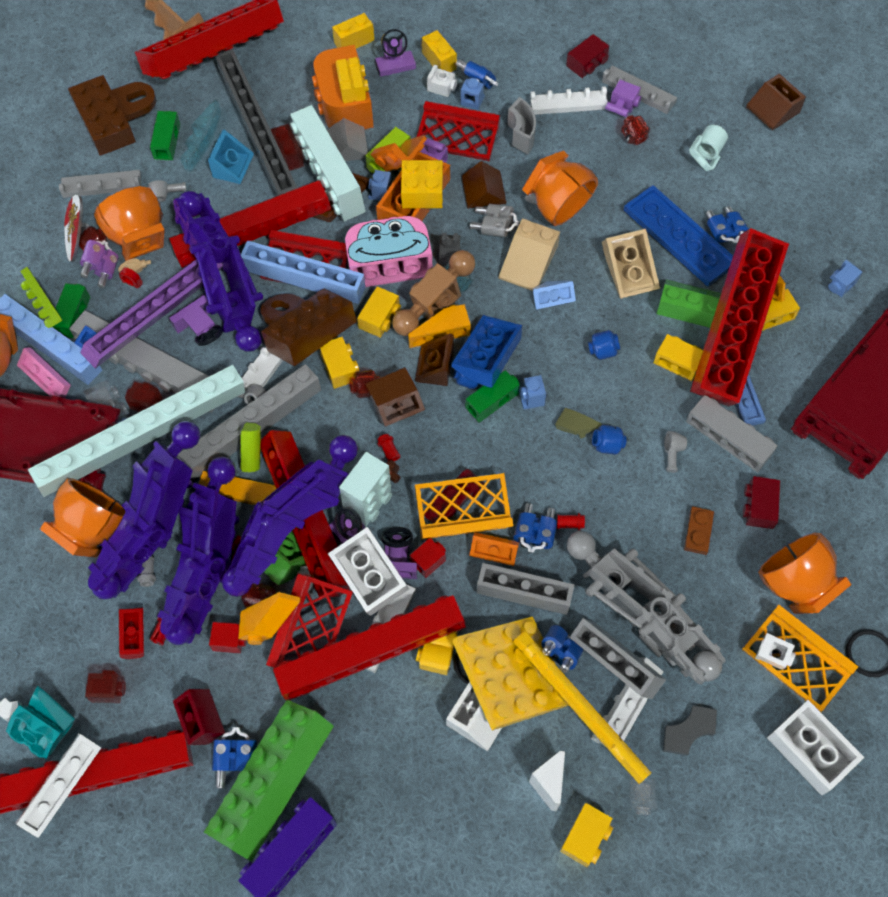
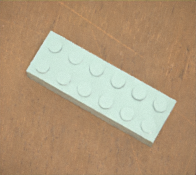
(327, 163)

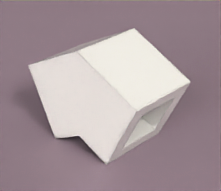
(7, 708)

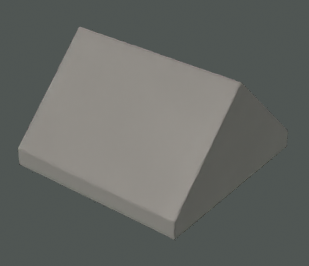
(349, 139)

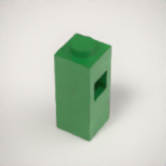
(165, 135)
(70, 306)
(488, 400)

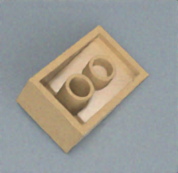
(529, 254)
(631, 263)

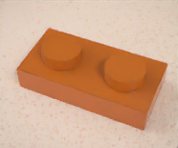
(494, 548)

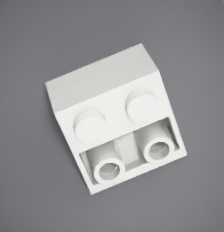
(470, 721)

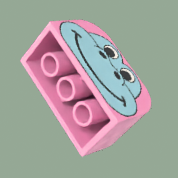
(389, 250)

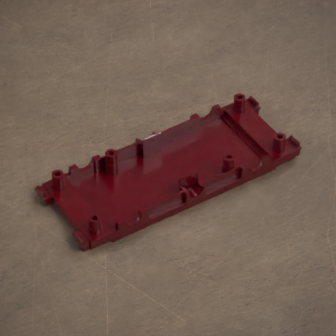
(853, 405)
(44, 426)

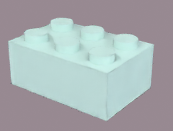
(367, 488)

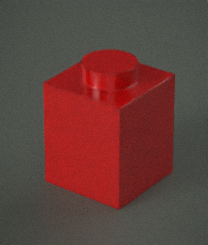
(428, 557)
(225, 638)

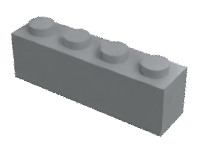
(731, 433)
(525, 588)
(618, 658)

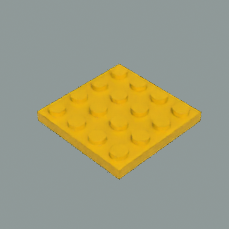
(502, 675)

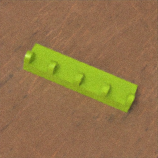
(42, 299)

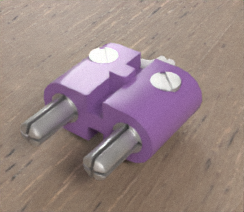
(98, 259)

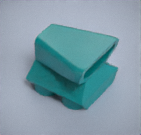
(40, 724)

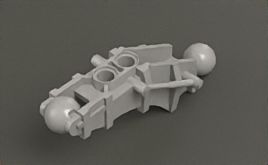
(705, 664)

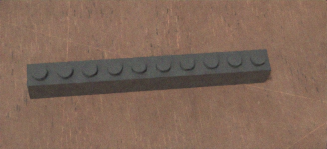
(255, 123)

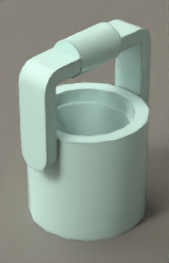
(709, 146)

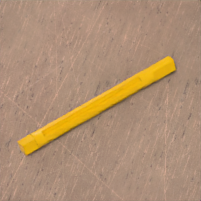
(582, 707)

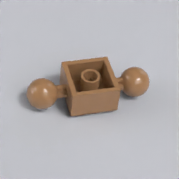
(434, 292)

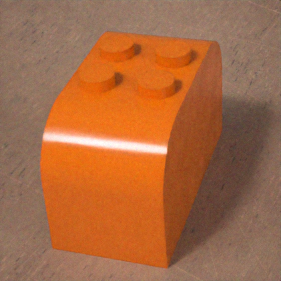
(329, 91)

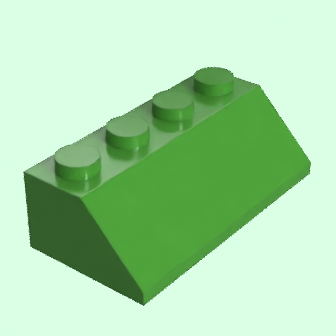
(688, 303)

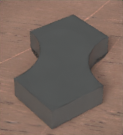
(681, 736)

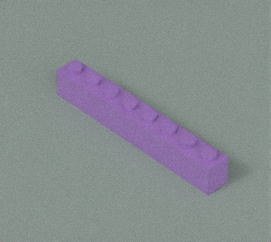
(143, 315)

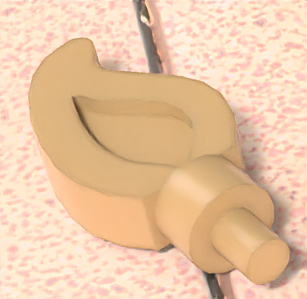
(135, 264)

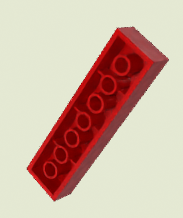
(209, 37)
(739, 317)

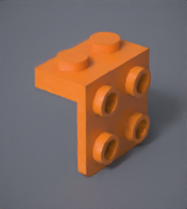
(391, 156)

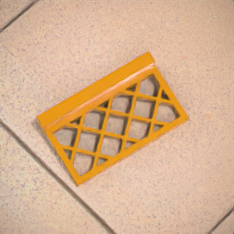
(469, 525)
(816, 645)

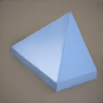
(553, 293)

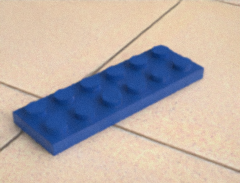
(680, 235)

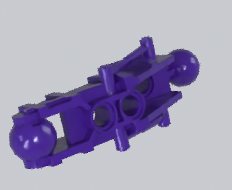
(213, 246)
(149, 514)
(272, 519)
(204, 555)

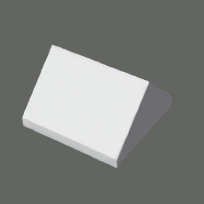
(548, 780)

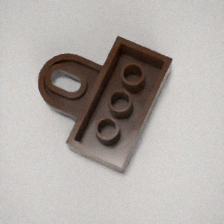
(108, 111)
(304, 324)

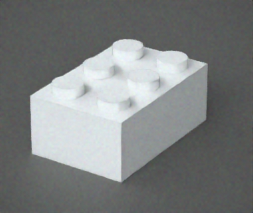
(368, 571)
(815, 748)

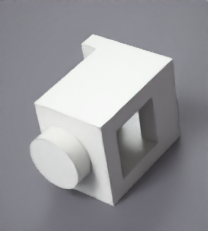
(441, 81)
(772, 643)

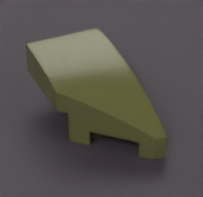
(576, 423)

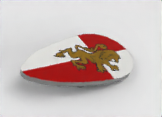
(73, 226)

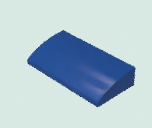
(487, 350)

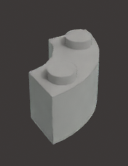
(523, 122)

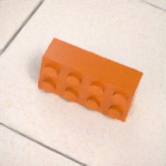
(391, 202)

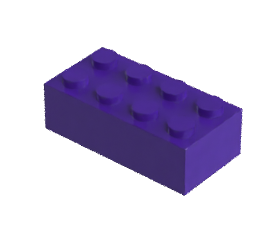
(288, 850)

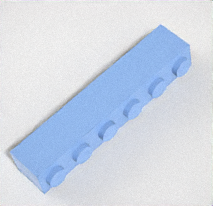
(302, 271)
(48, 340)

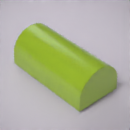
(250, 447)

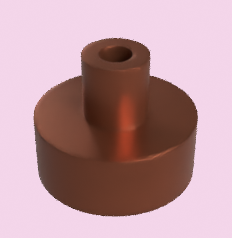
(393, 468)

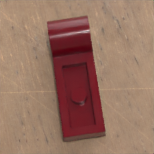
(450, 492)

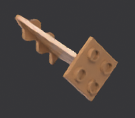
(169, 20)

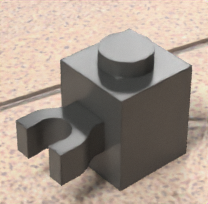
(448, 245)

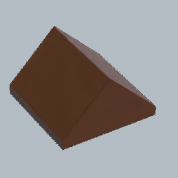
(483, 186)
(435, 361)

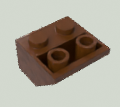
(776, 102)
(394, 396)

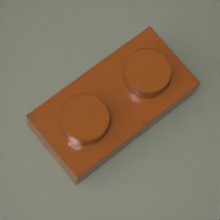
(699, 530)

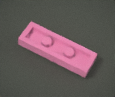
(43, 373)

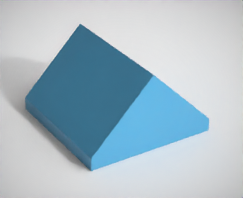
(229, 159)

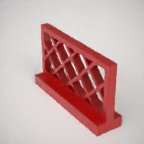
(464, 117)
(310, 245)
(286, 631)

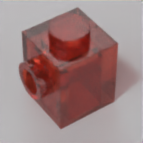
(142, 396)
(105, 687)

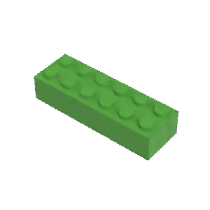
(269, 779)

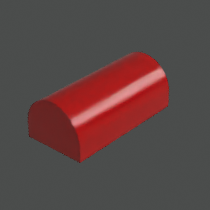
(131, 633)

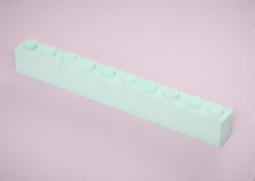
(137, 430)

